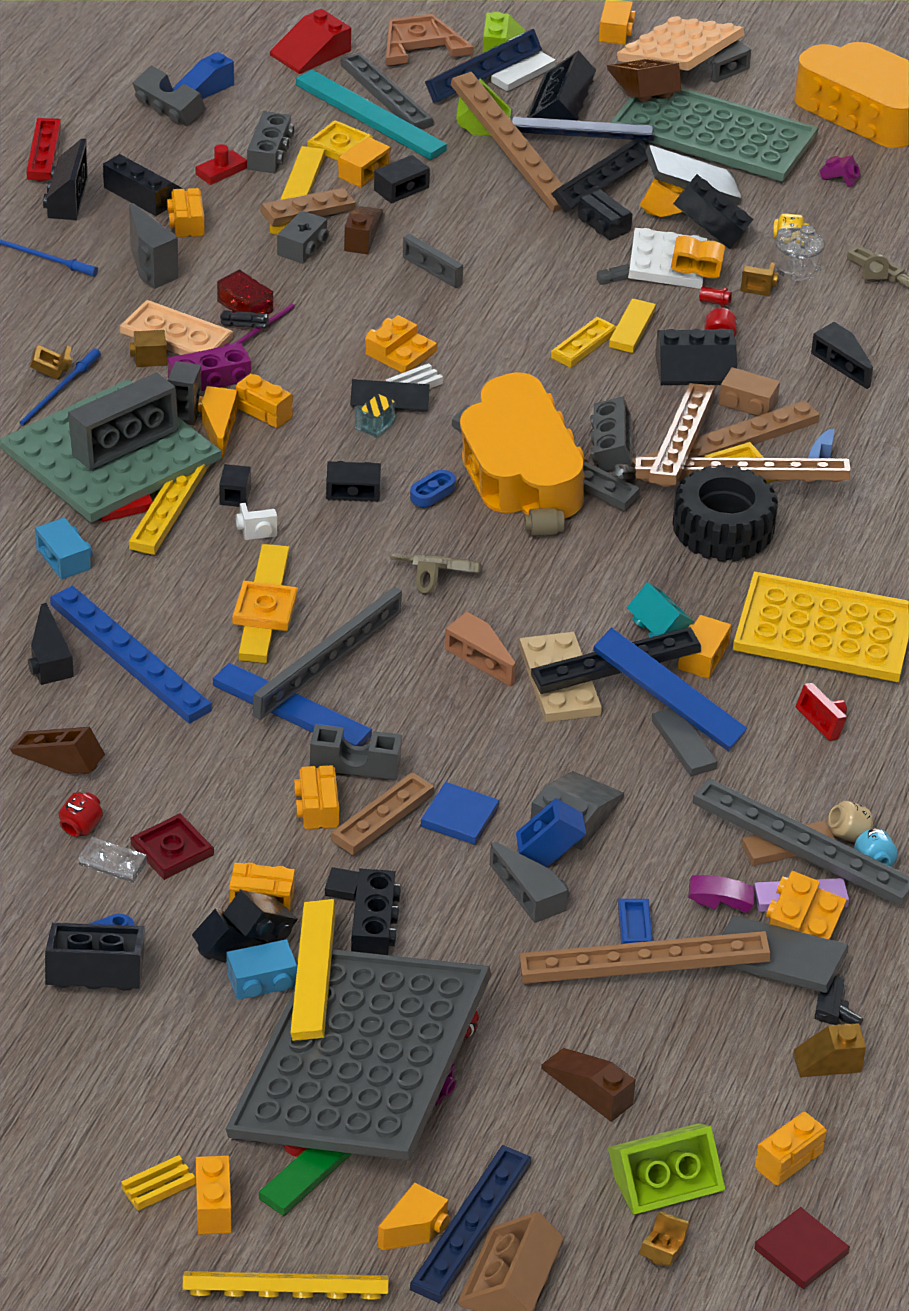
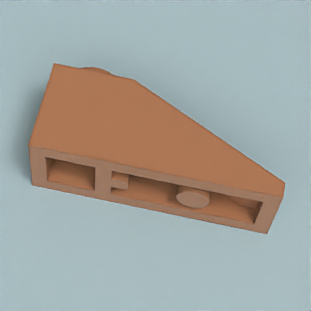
(480, 646)

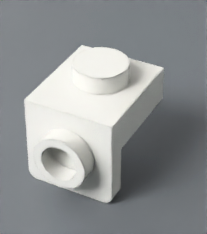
(256, 523)

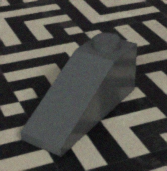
(529, 882)

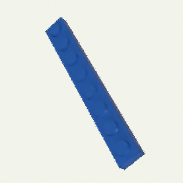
(131, 654)

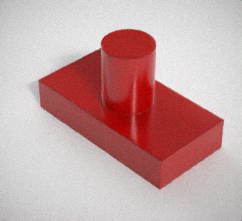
(221, 166)
(822, 712)

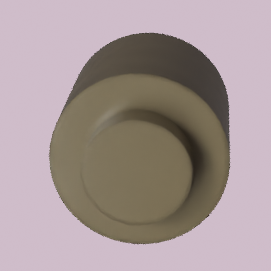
(544, 521)

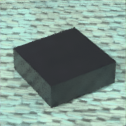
(342, 884)

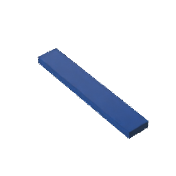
(670, 689)
(295, 709)

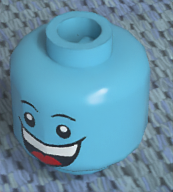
(877, 845)

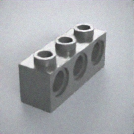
(269, 142)
(611, 434)

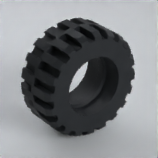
(725, 535)

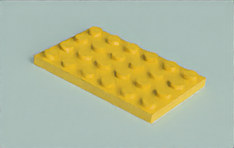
(824, 626)

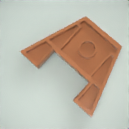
(422, 32)

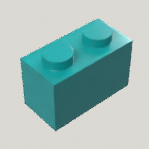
(657, 611)

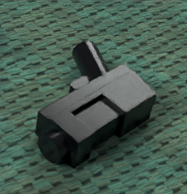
(831, 1007)

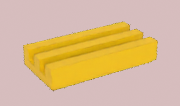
(155, 1179)

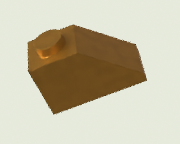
(831, 1052)

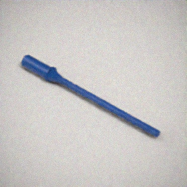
(72, 264)
(81, 366)

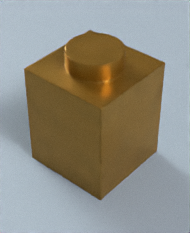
(149, 348)

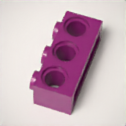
(219, 365)

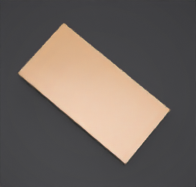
(182, 331)

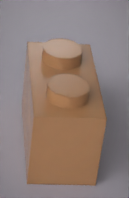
(749, 392)

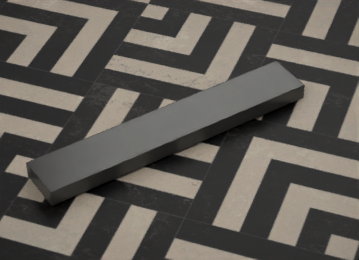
(386, 91)

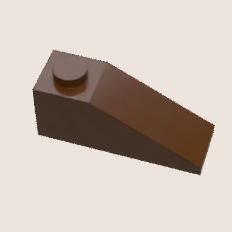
(361, 229)
(61, 749)
(593, 1080)

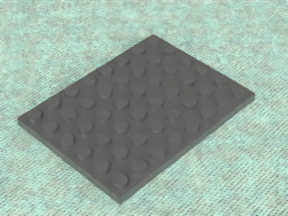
(380, 1062)

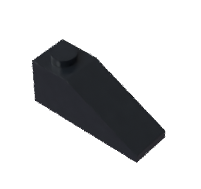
(842, 352)
(50, 654)

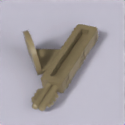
(877, 266)
(431, 563)

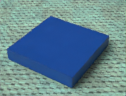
(460, 813)

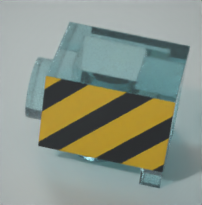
(375, 415)

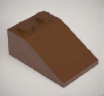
(647, 78)

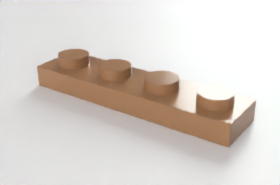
(319, 204)
(382, 813)

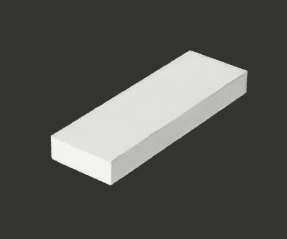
(523, 71)

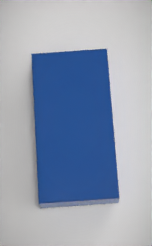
(634, 920)

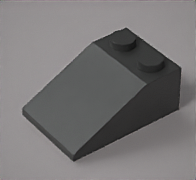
(153, 249)
(585, 795)

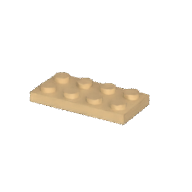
(565, 703)

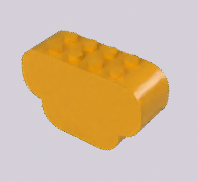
(857, 89)
(521, 448)

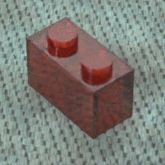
(244, 294)

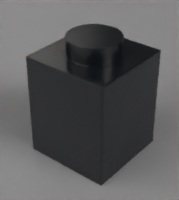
(234, 485)

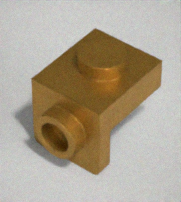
(50, 362)
(665, 1240)

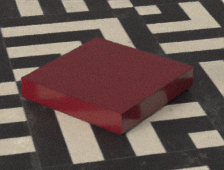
(172, 846)
(801, 1247)

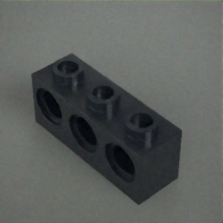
(375, 911)

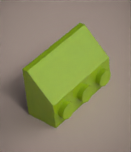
(667, 1168)

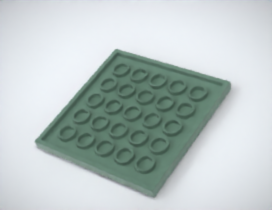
(94, 493)

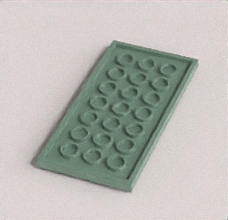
(722, 131)

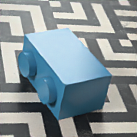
(63, 548)
(261, 969)

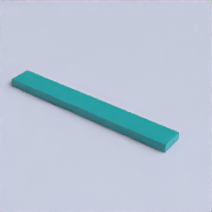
(371, 114)

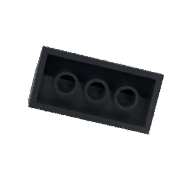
(563, 89)

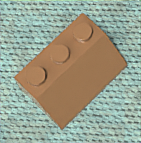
(512, 1265)

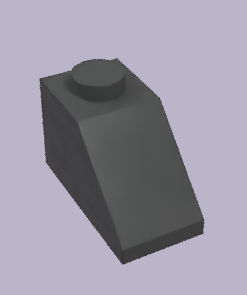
(731, 61)

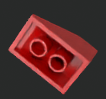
(313, 42)

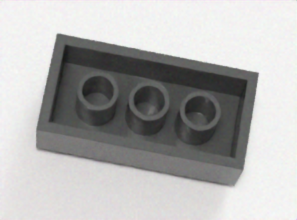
(123, 421)

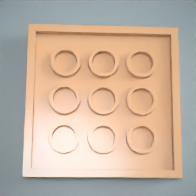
(682, 42)

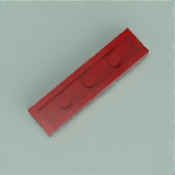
(43, 149)

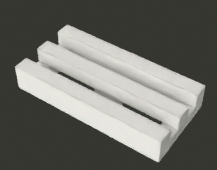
(420, 375)

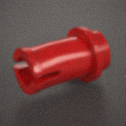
(715, 296)

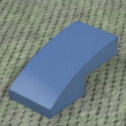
(823, 445)

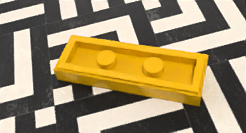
(632, 325)
(583, 342)

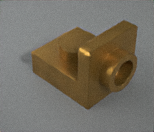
(759, 280)

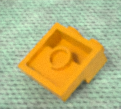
(399, 344)
(805, 906)

